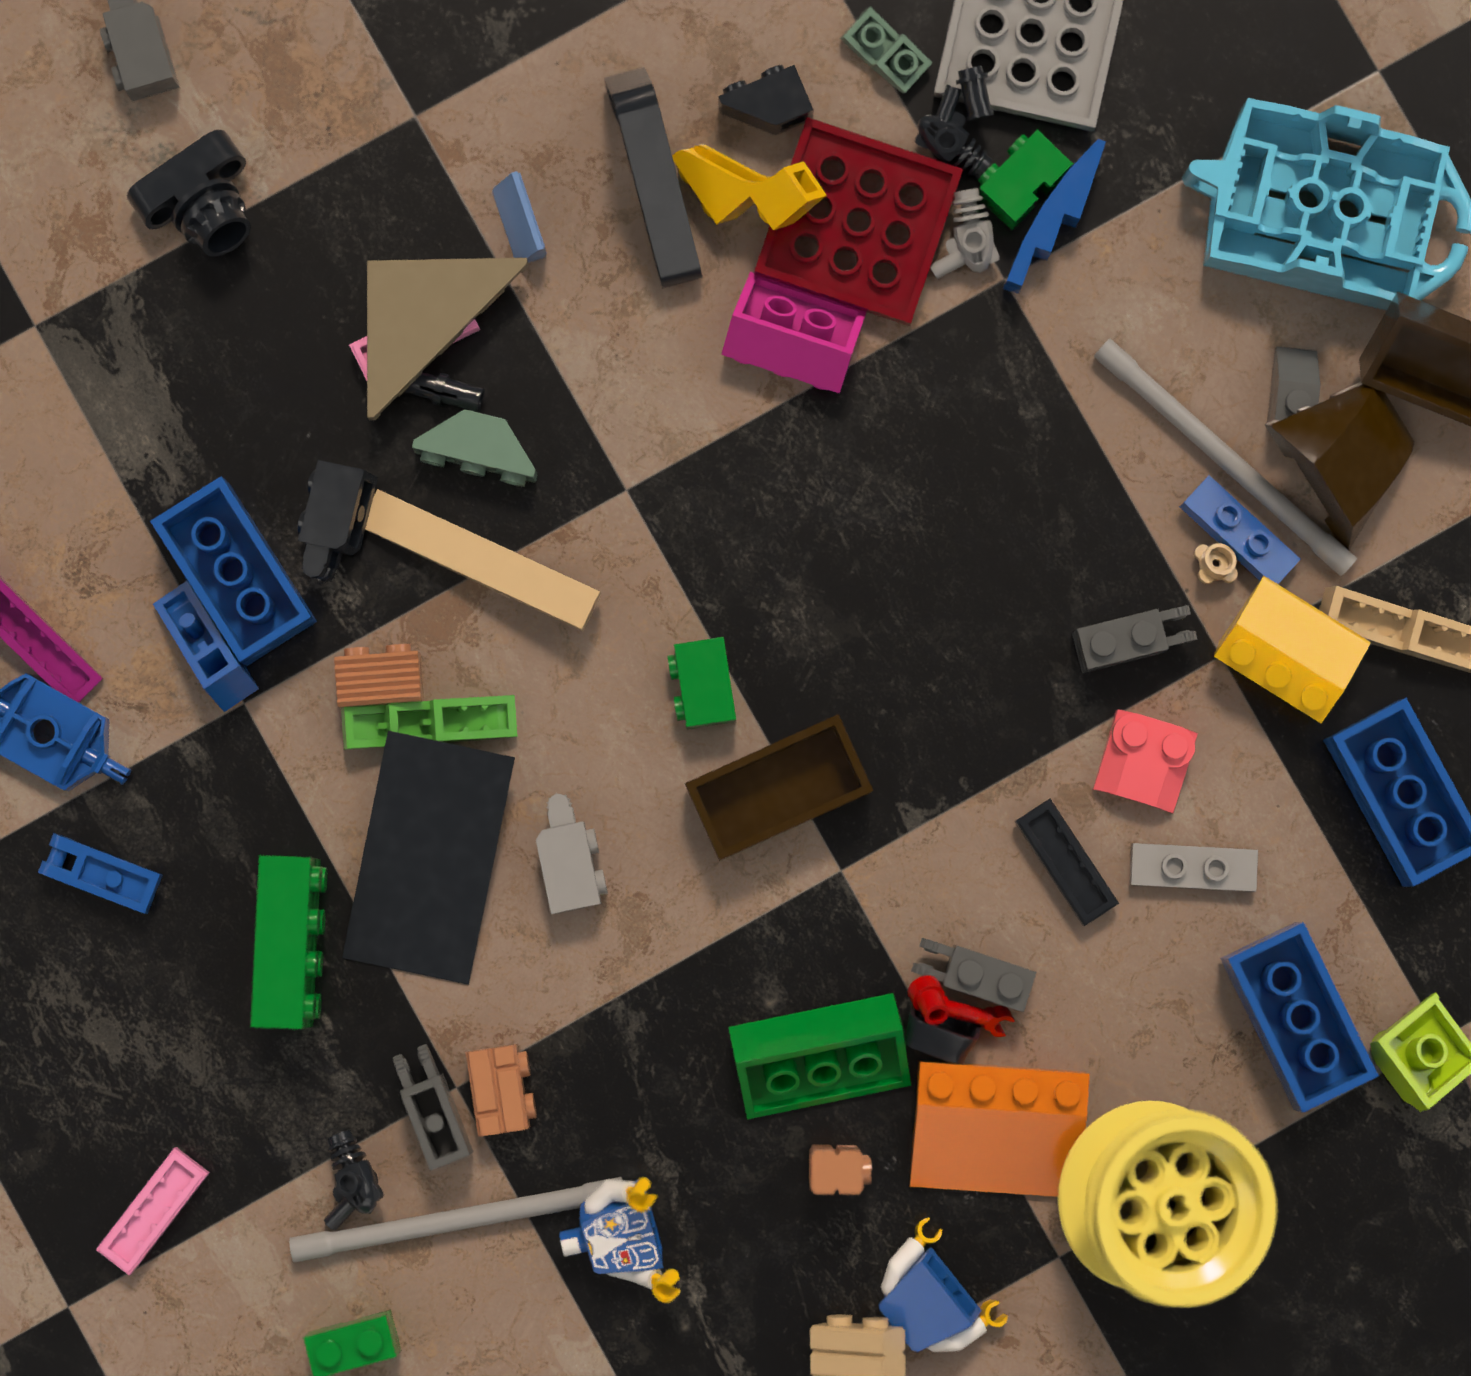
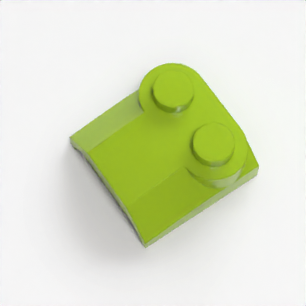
(1423, 1054)

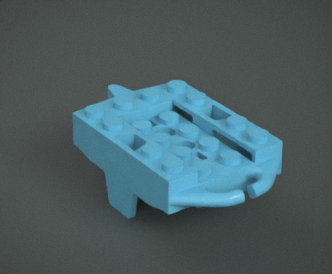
(1387, 178)

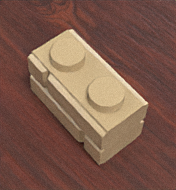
(857, 1349)

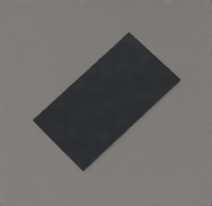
(428, 857)

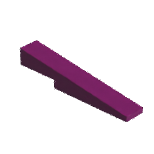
(43, 647)

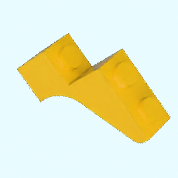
(732, 188)

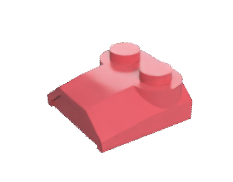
(1145, 760)

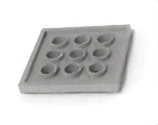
(1038, 96)

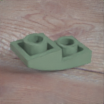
(885, 51)

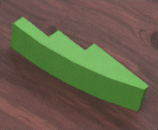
(435, 719)

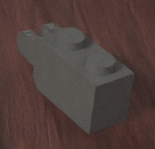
(139, 49)
(1128, 638)
(980, 975)
(433, 1112)

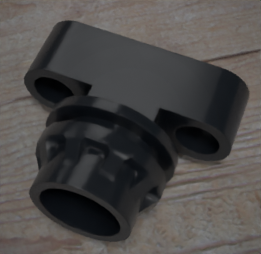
(197, 195)

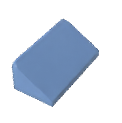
(519, 218)

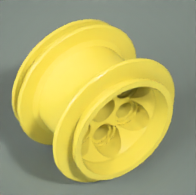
(1229, 1229)

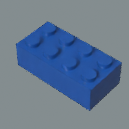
(233, 571)
(1403, 792)
(1299, 1017)

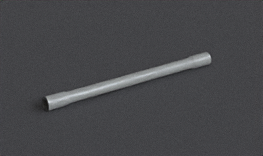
(1322, 543)
(327, 1243)

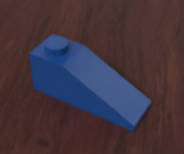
(205, 647)

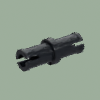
(444, 390)

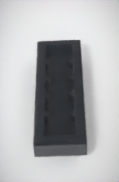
(1066, 862)

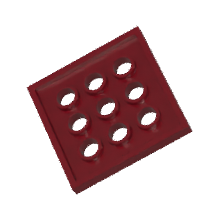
(911, 260)

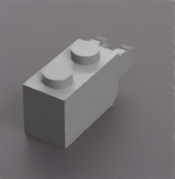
(567, 859)

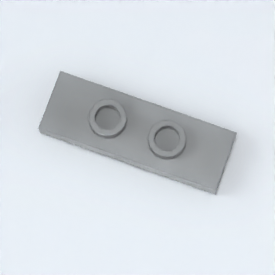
(1193, 867)

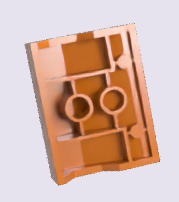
(995, 1127)

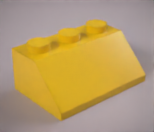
(1292, 649)

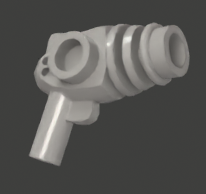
(972, 240)

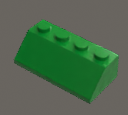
(820, 1056)

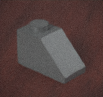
(1293, 382)

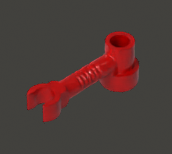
(935, 1007)

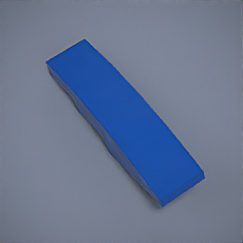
(1062, 206)

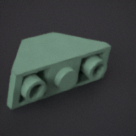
(478, 445)

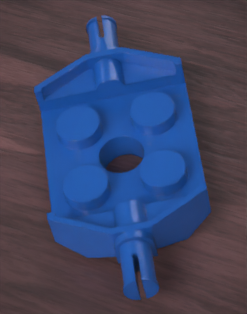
(79, 740)

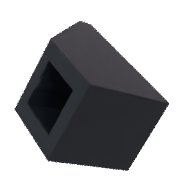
(770, 103)

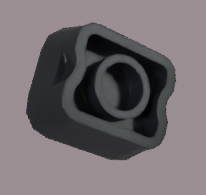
(946, 1041)

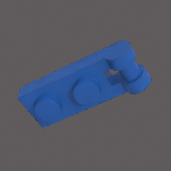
(101, 874)

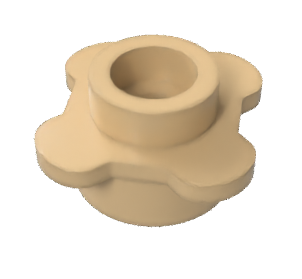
(1223, 555)

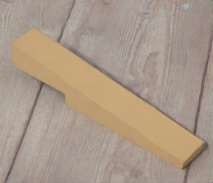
(482, 560)
(1400, 628)

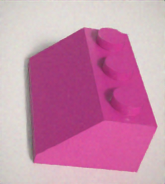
(793, 333)

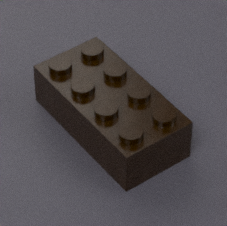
(1421, 357)
(778, 787)

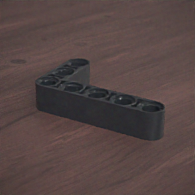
(654, 176)

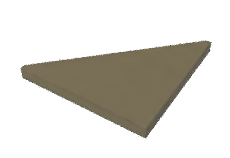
(420, 312)

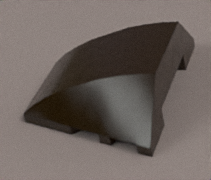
(1347, 452)

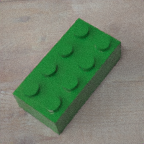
(287, 942)

